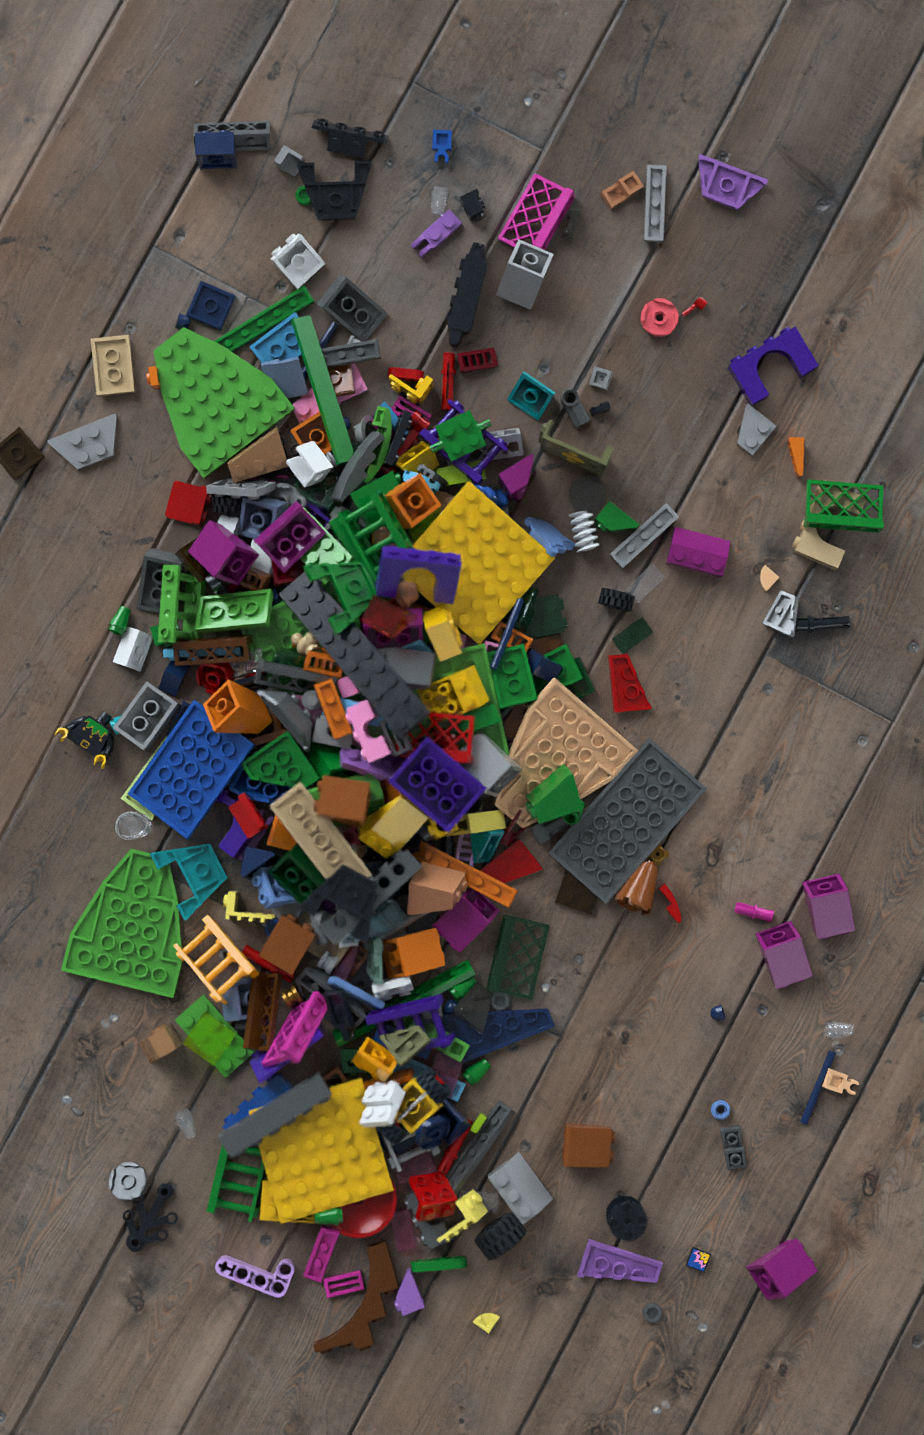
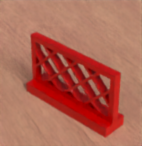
(457, 755)

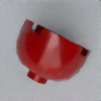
(214, 675)

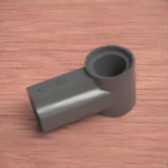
(575, 410)
(546, 830)

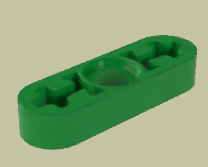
(436, 1264)

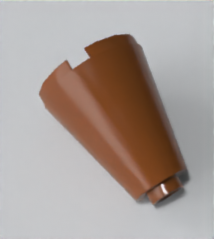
(639, 889)

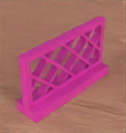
(552, 220)
(297, 1031)

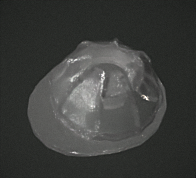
(132, 825)

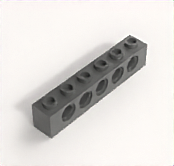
(402, 857)

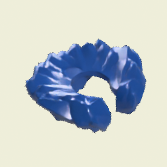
(496, 496)

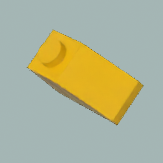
(415, 456)

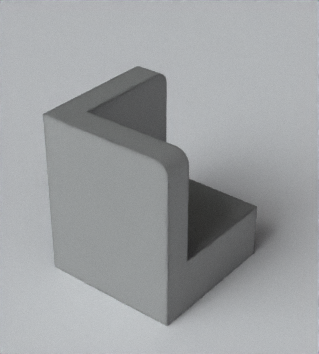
(287, 160)

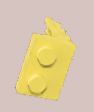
(231, 904)
(472, 1208)

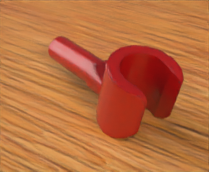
(700, 303)

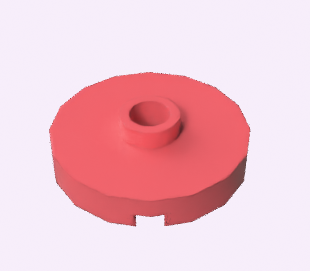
(666, 310)

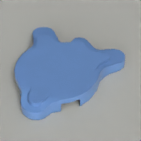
(548, 536)

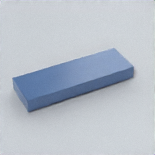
(356, 993)

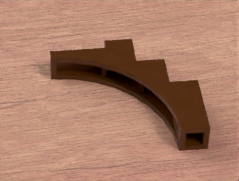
(358, 1329)

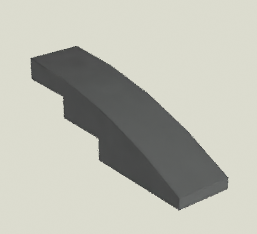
(354, 470)

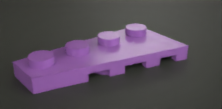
(382, 768)
(612, 1262)

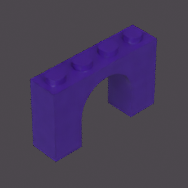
(787, 344)
(397, 561)
(235, 840)

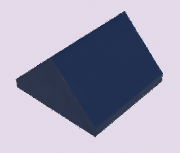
(256, 859)
(457, 1121)

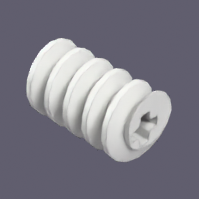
(584, 531)

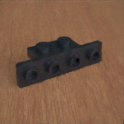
(348, 139)

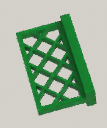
(846, 522)

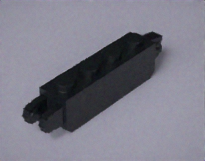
(467, 295)

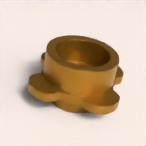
(662, 855)

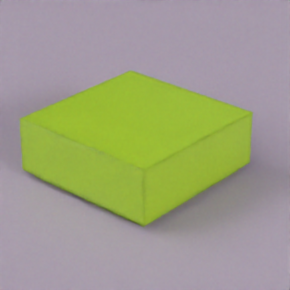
(478, 1122)

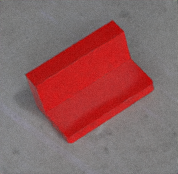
(247, 816)

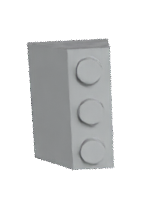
(147, 716)
(520, 1188)

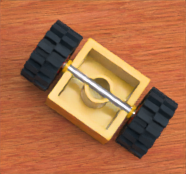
(420, 1102)

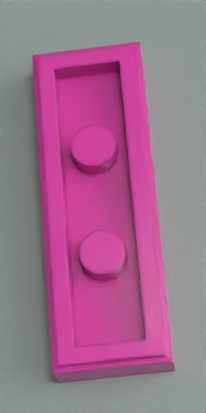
(321, 1253)

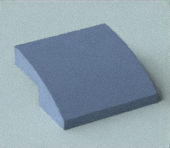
(287, 376)

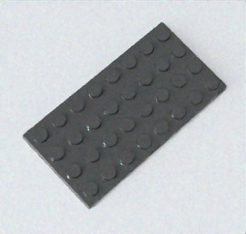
(627, 821)

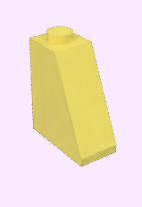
(480, 822)

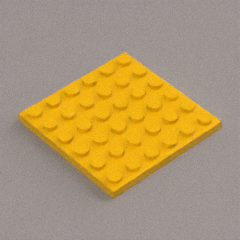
(496, 561)
(325, 1157)

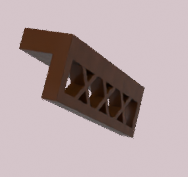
(214, 642)
(259, 1012)

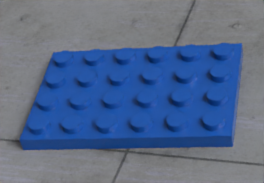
(190, 771)

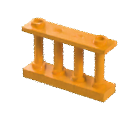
(234, 955)

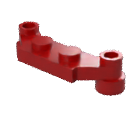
(419, 424)

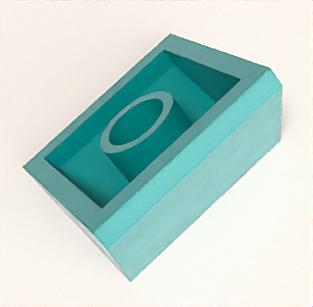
(531, 396)

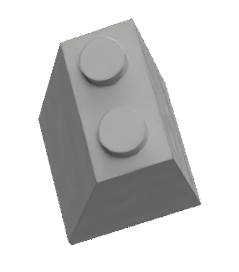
(524, 274)
(491, 765)

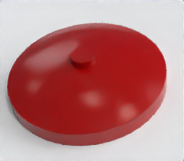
(368, 1215)

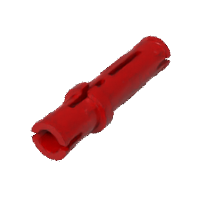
(448, 358)
(253, 955)
(452, 1151)

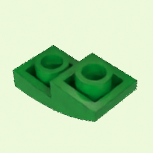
(484, 718)

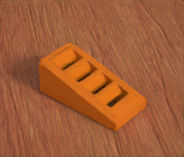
(796, 449)
(494, 636)
(329, 672)

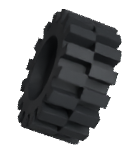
(226, 504)
(616, 599)

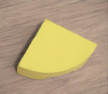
(486, 1321)

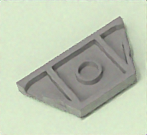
(88, 443)

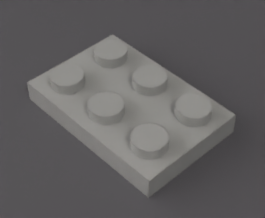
(248, 488)

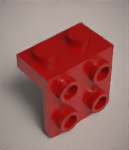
(188, 503)
(434, 1196)

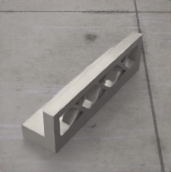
(508, 436)

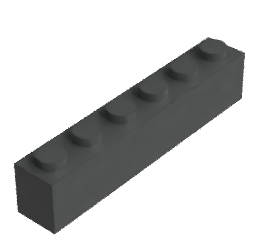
(274, 1115)

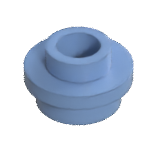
(724, 1114)

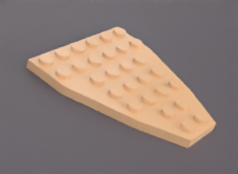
(561, 732)

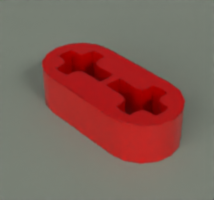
(406, 374)

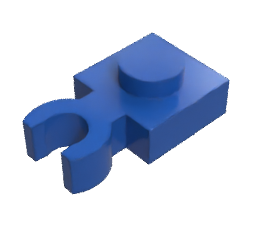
(442, 142)

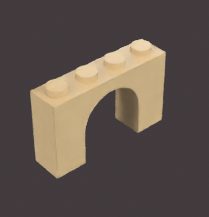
(810, 544)

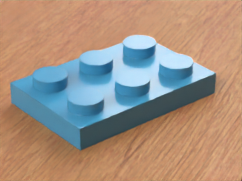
(278, 343)

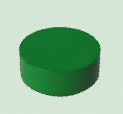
(302, 197)

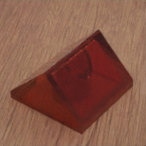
(387, 616)

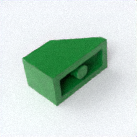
(614, 520)

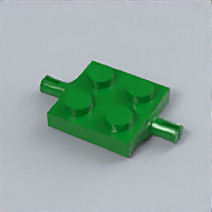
(460, 435)

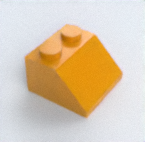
(375, 1060)

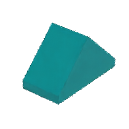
(485, 844)

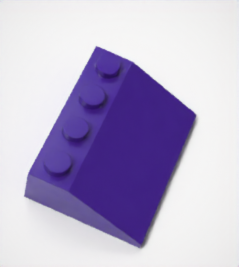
(437, 784)
(263, 1073)

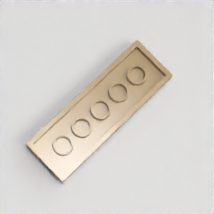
(315, 835)

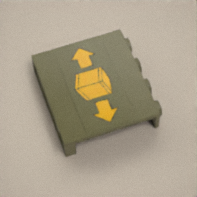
(573, 454)

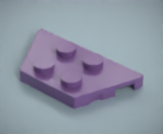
(727, 183)

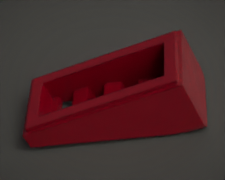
(463, 369)

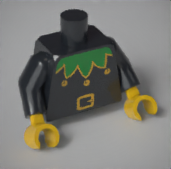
(91, 735)

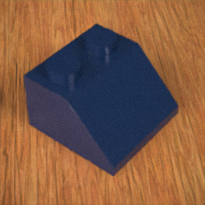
(215, 150)

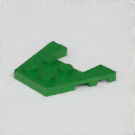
(351, 585)

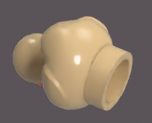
(305, 643)

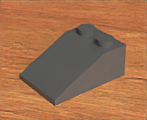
(352, 308)
(151, 578)
(412, 666)

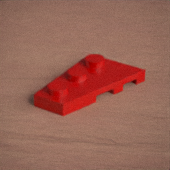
(625, 686)
(512, 864)

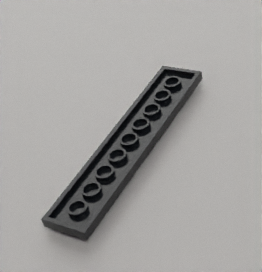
(356, 656)

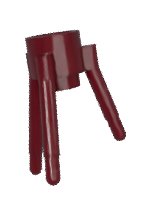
(351, 836)
(508, 836)

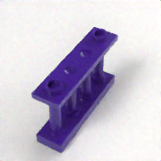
(474, 473)
(413, 1009)

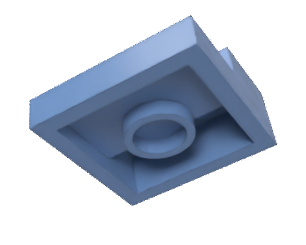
(270, 891)

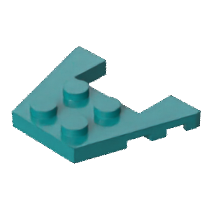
(200, 870)

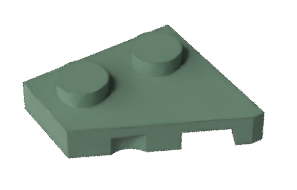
(374, 960)

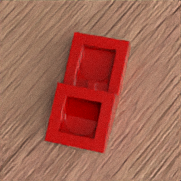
(672, 908)

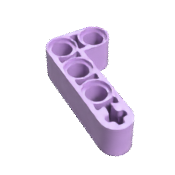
(253, 1272)

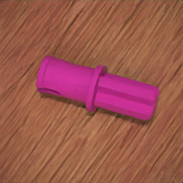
(754, 911)

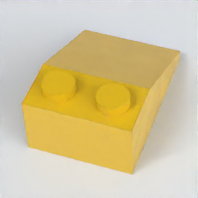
(392, 826)

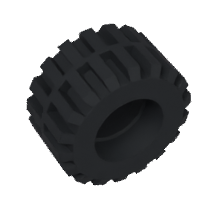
(500, 1236)

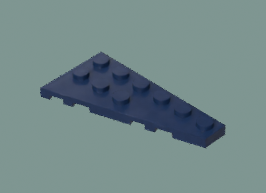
(500, 1029)

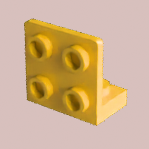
(423, 387)

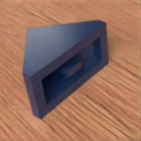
(542, 665)
(173, 677)

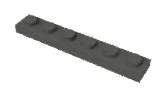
(479, 1146)

